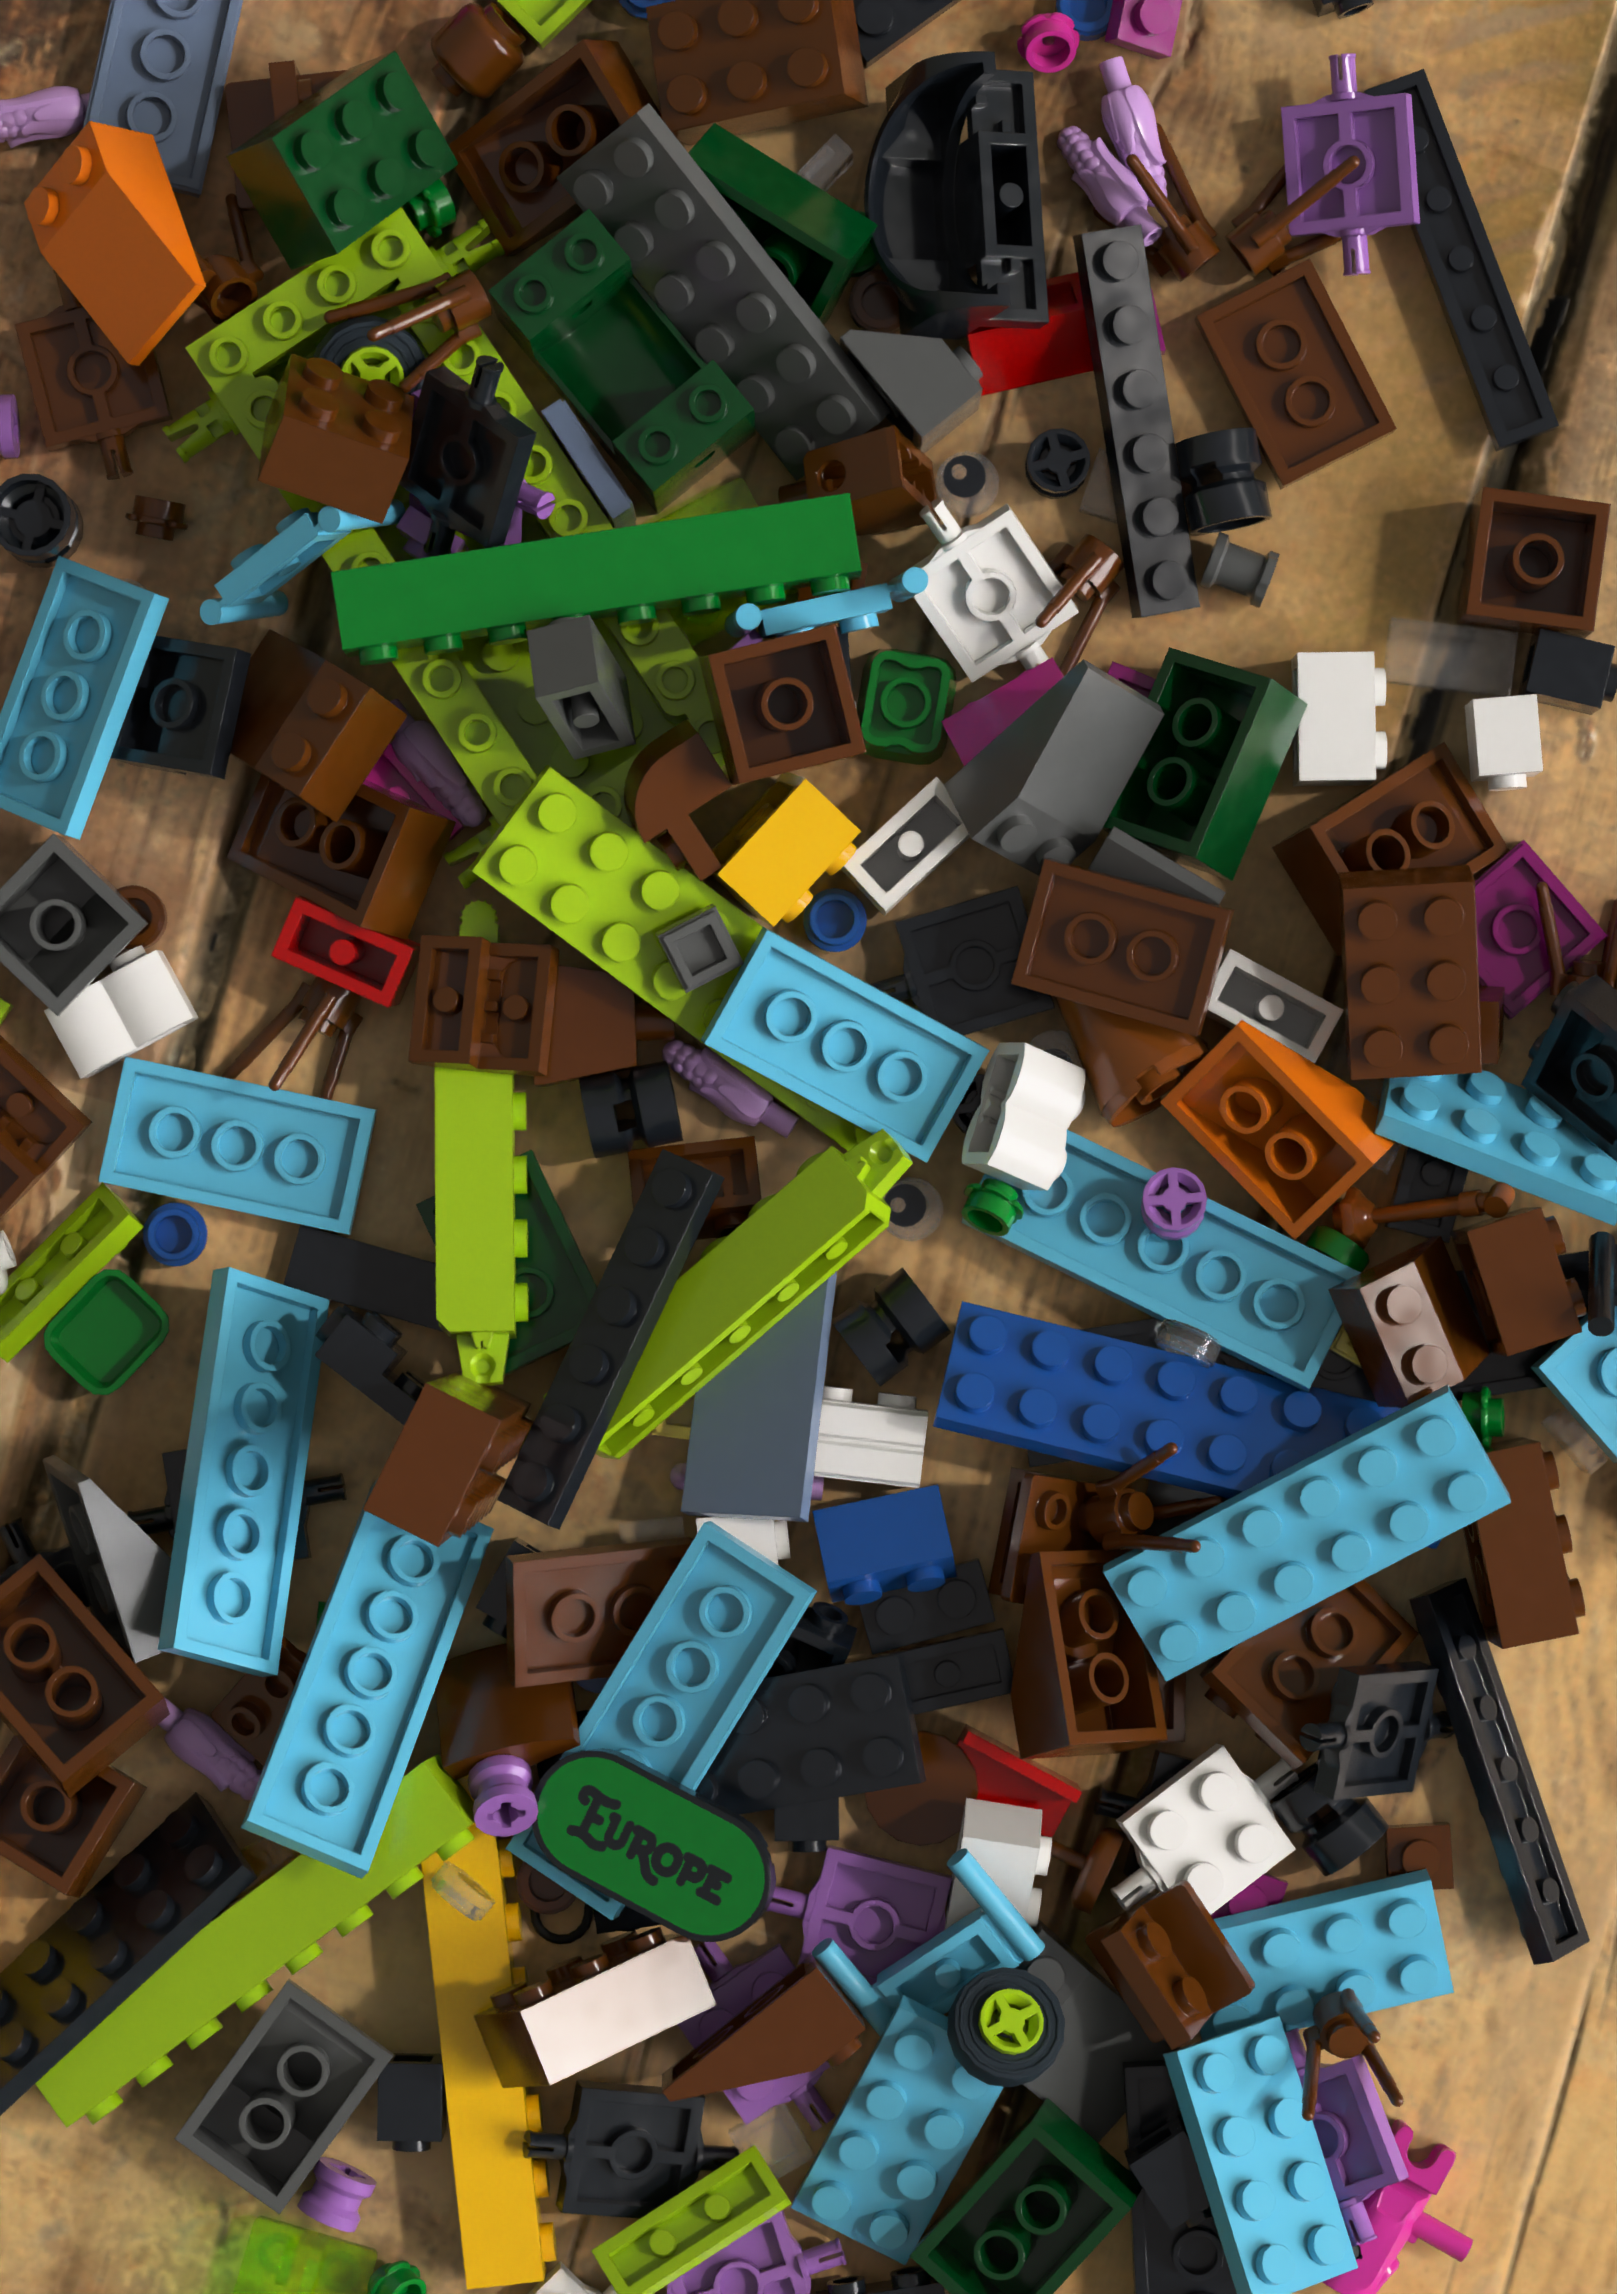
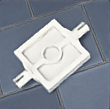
(988, 591)
(1206, 1829)

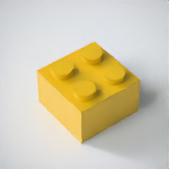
(783, 849)

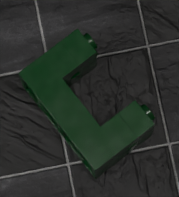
(622, 362)

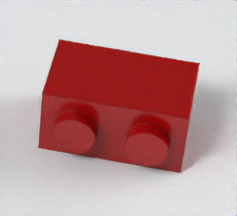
(347, 954)

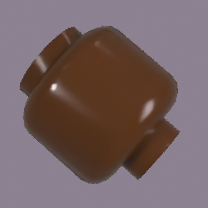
(477, 50)

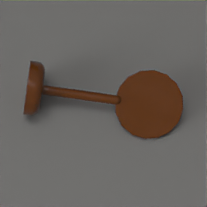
(935, 1809)

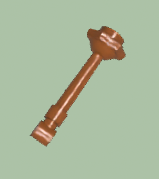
(1359, 1217)

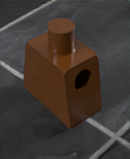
(882, 473)
(598, 1026)

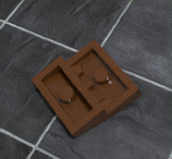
(483, 1005)
(34, 1125)
(490, 1717)

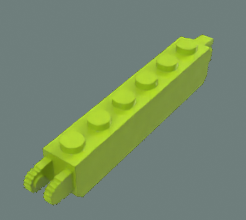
(476, 1202)
(757, 1279)

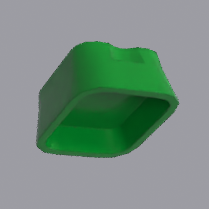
(903, 705)
(106, 1332)

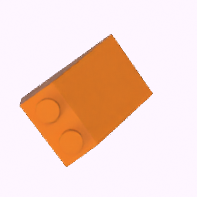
(117, 236)
(1278, 1125)

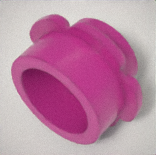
(1053, 53)

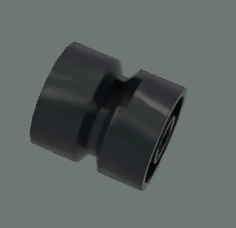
(1223, 481)
(38, 520)
(653, 1105)
(891, 1326)
(1337, 1836)

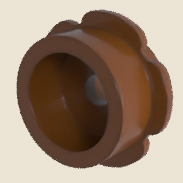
(157, 517)

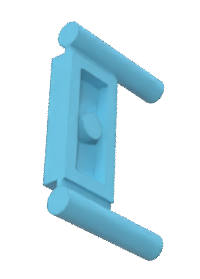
(262, 569)
(851, 609)
(939, 1968)

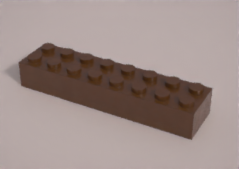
(449, 1458)

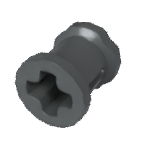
(1239, 569)

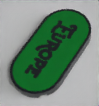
(654, 1845)

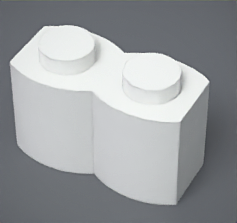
(123, 1012)
(1024, 1116)

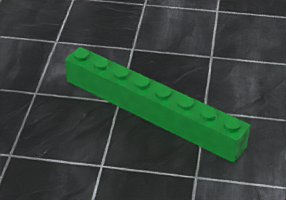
(599, 575)

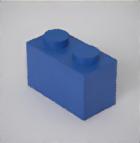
(885, 1545)

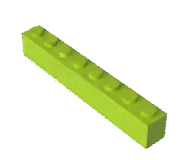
(250, 1943)

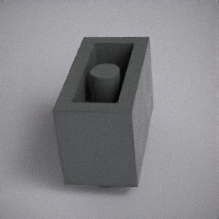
(581, 686)

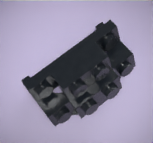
(962, 207)

